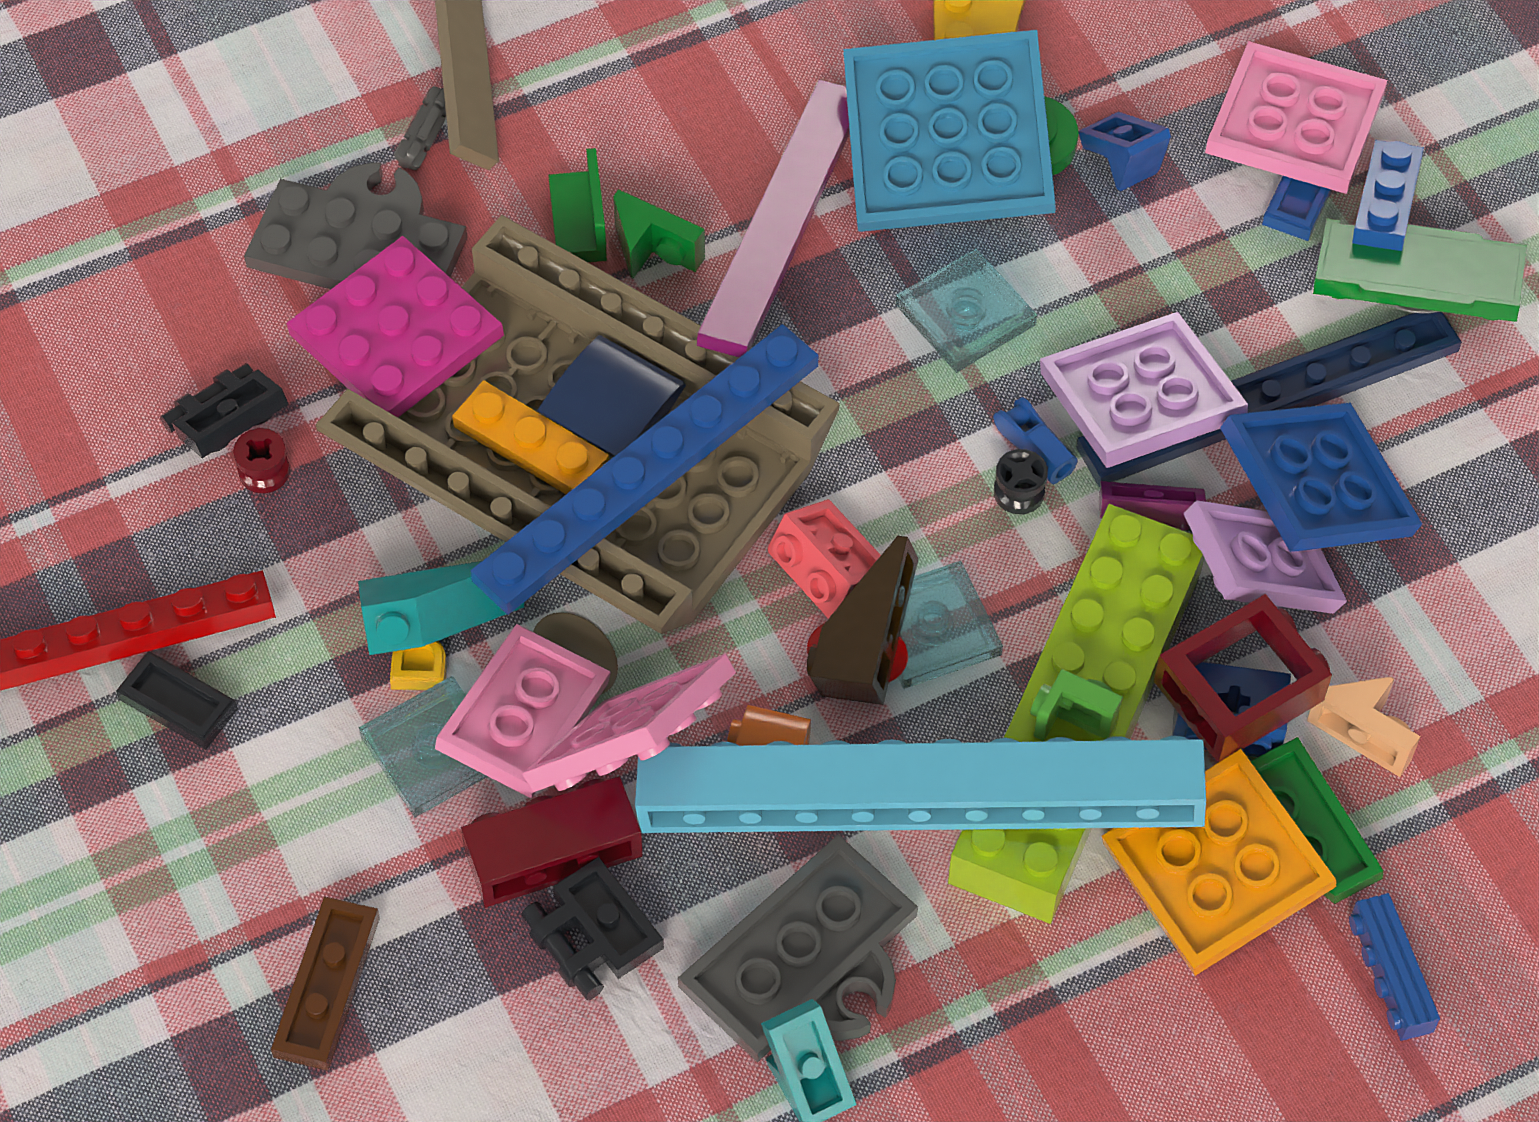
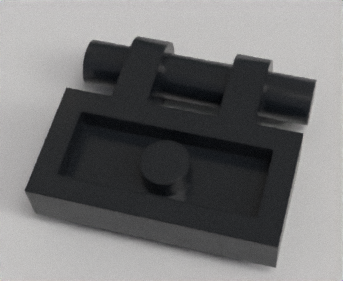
(224, 409)
(605, 916)

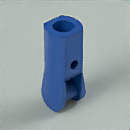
(1038, 439)

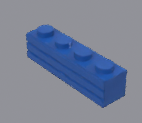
(1394, 967)

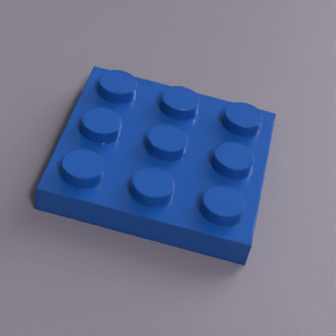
(1320, 476)

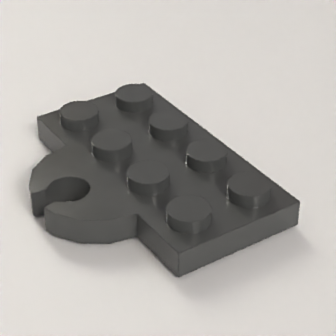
(335, 231)
(803, 943)

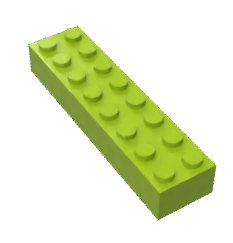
(1108, 631)

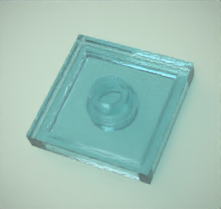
(966, 310)
(945, 626)
(405, 748)

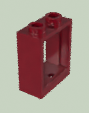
(1202, 706)

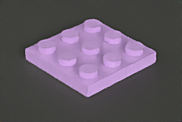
(1142, 389)

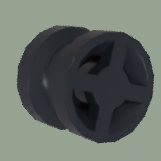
(1019, 468)

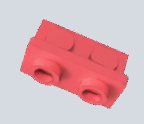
(822, 553)

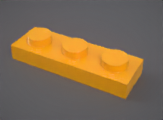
(527, 438)

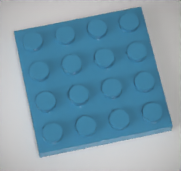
(948, 131)

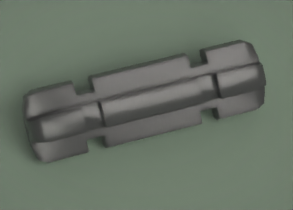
(422, 130)

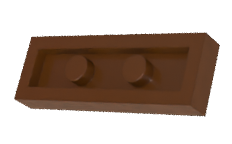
(325, 983)

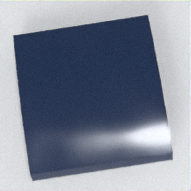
(610, 396)

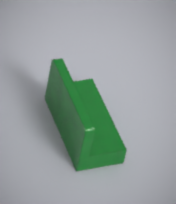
(579, 211)

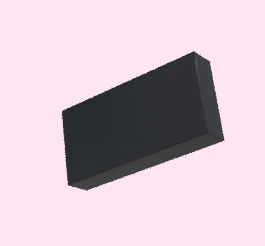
(177, 700)

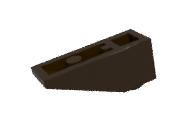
(864, 631)

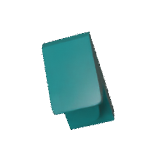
(807, 1063)

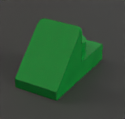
(651, 230)

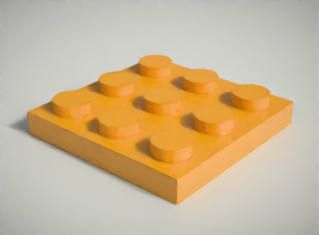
(1226, 879)

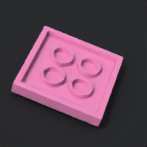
(1296, 117)
(630, 725)

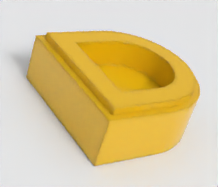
(418, 667)

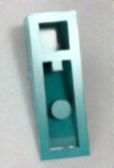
(422, 607)

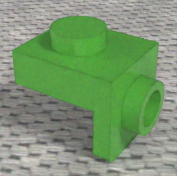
(1079, 702)

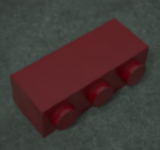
(551, 840)

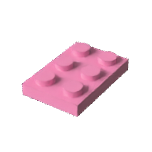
(521, 707)

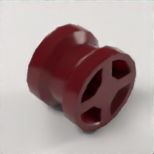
(261, 474)

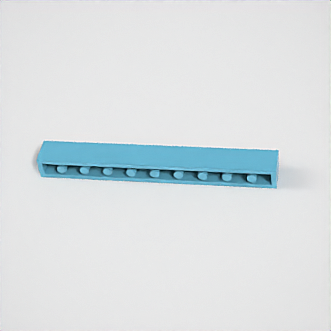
(923, 786)

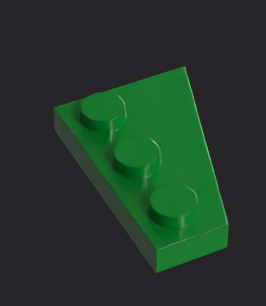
(1320, 817)

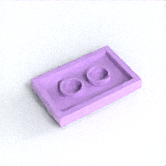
(1254, 560)

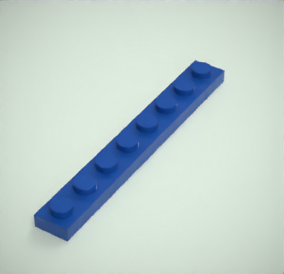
(643, 469)

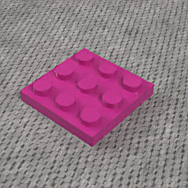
(395, 328)

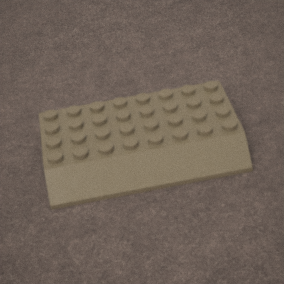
(551, 307)

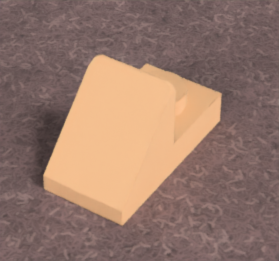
(1355, 718)

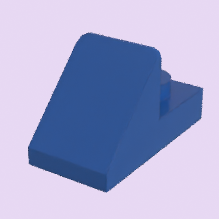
(1130, 144)

